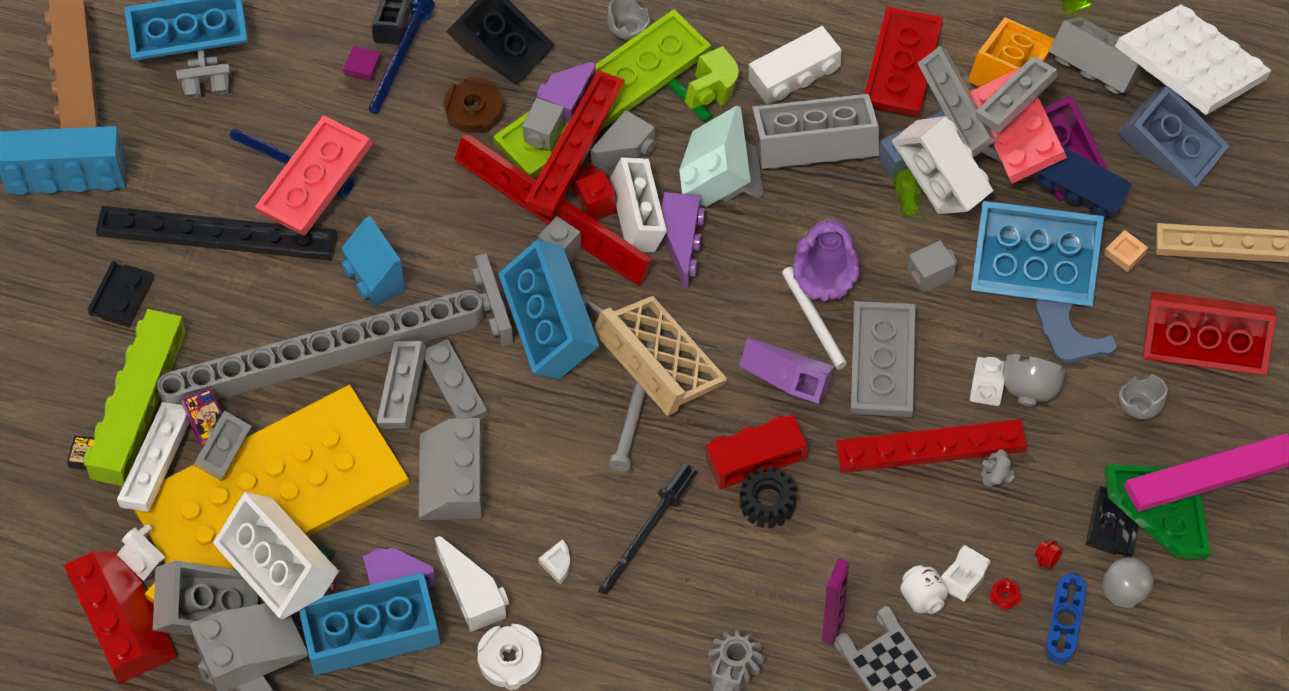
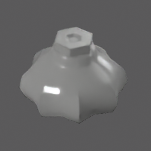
(997, 469)

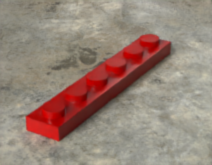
(574, 143)
(930, 446)

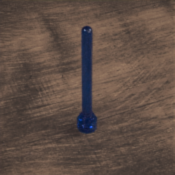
(420, 11)
(280, 155)

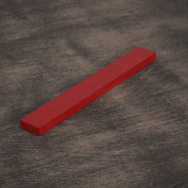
(517, 185)

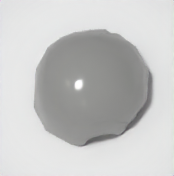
(627, 18)
(1143, 397)
(1127, 582)

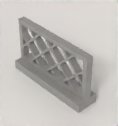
(953, 94)

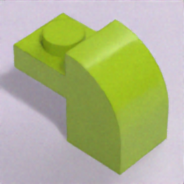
(715, 79)

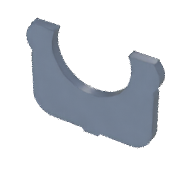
(1064, 339)

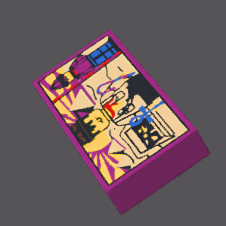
(202, 414)

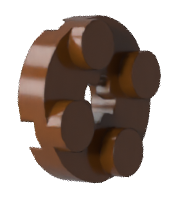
(477, 119)

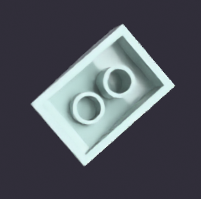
(716, 159)

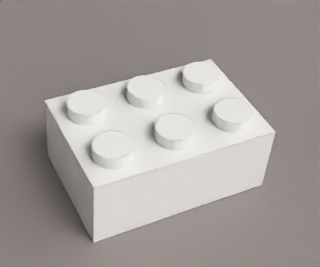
(942, 165)

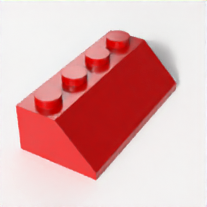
(1209, 332)
(119, 614)

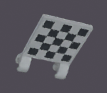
(889, 661)

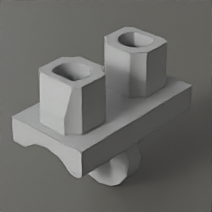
(216, 74)

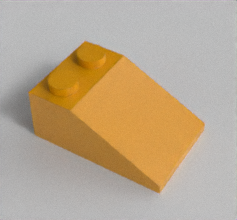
(1007, 50)

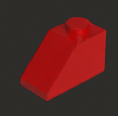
(594, 192)

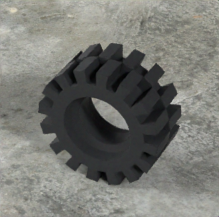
(763, 513)

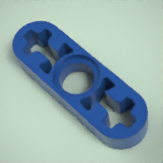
(1071, 631)

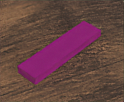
(835, 601)

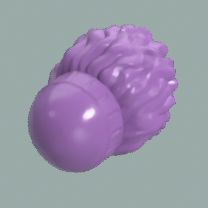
(826, 261)

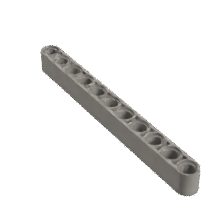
(333, 339)

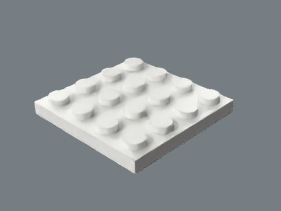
(1193, 59)

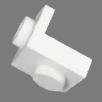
(988, 381)
(140, 553)
(965, 573)

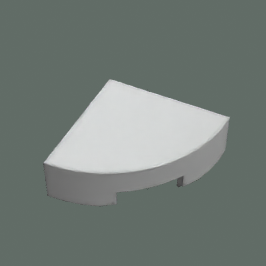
(557, 561)

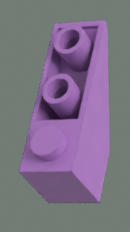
(682, 218)
(787, 370)

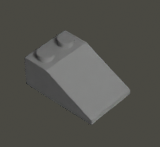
(195, 591)
(246, 644)

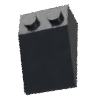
(500, 38)

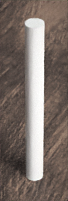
(815, 320)

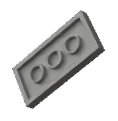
(883, 359)

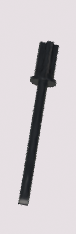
(670, 496)

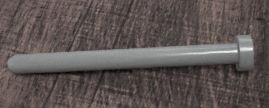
(620, 460)

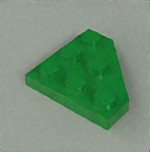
(1175, 525)

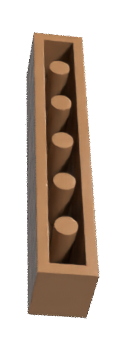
(72, 64)

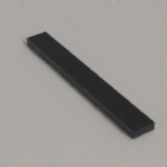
(214, 233)

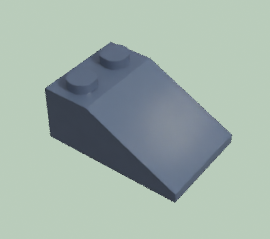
(1174, 137)

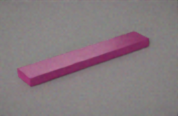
(1209, 473)

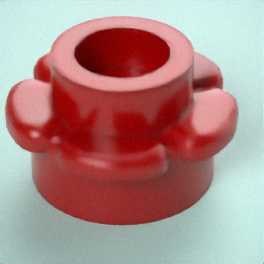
(1048, 554)
(1005, 586)

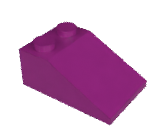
(1072, 132)

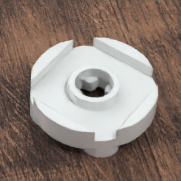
(511, 673)

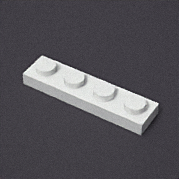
(154, 458)

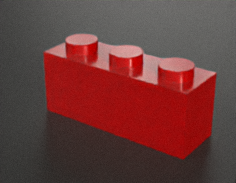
(770, 444)

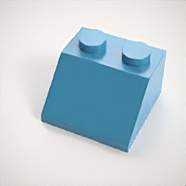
(372, 264)

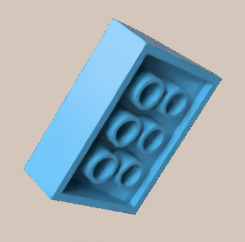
(1037, 253)

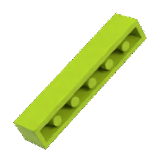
(135, 397)

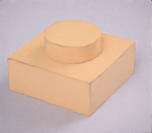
(1126, 251)

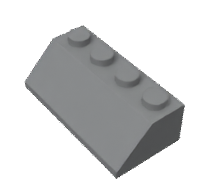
(816, 131)

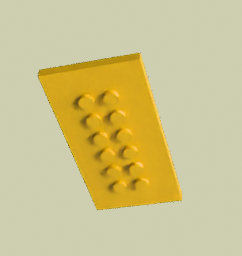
(311, 463)

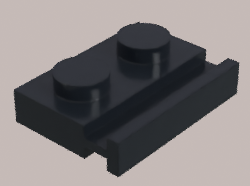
(121, 294)
(1110, 527)

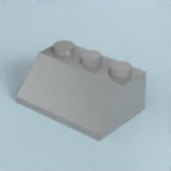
(1095, 53)
(451, 470)

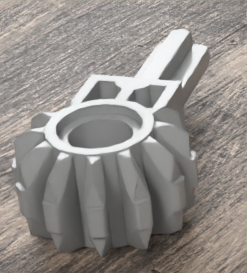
(730, 674)

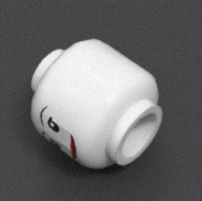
(924, 589)

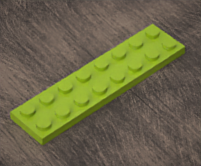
(644, 64)

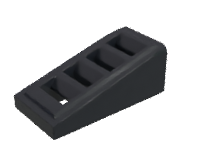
(390, 21)

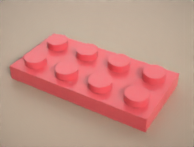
(1028, 140)
(313, 175)

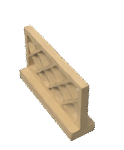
(643, 362)

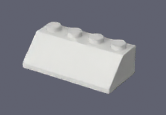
(274, 555)

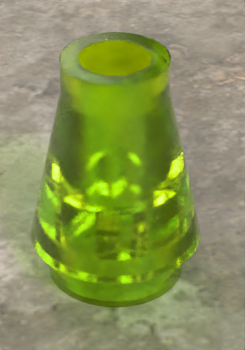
(908, 192)

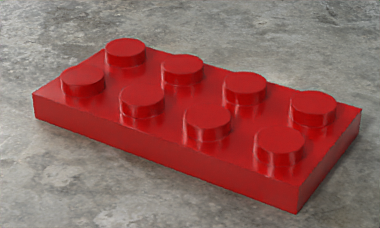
(895, 76)

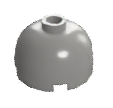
(1032, 379)

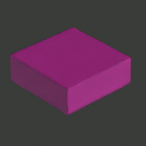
(362, 63)

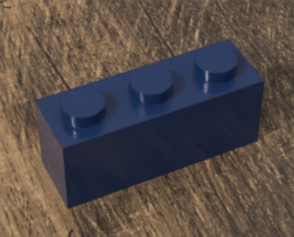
(1084, 184)

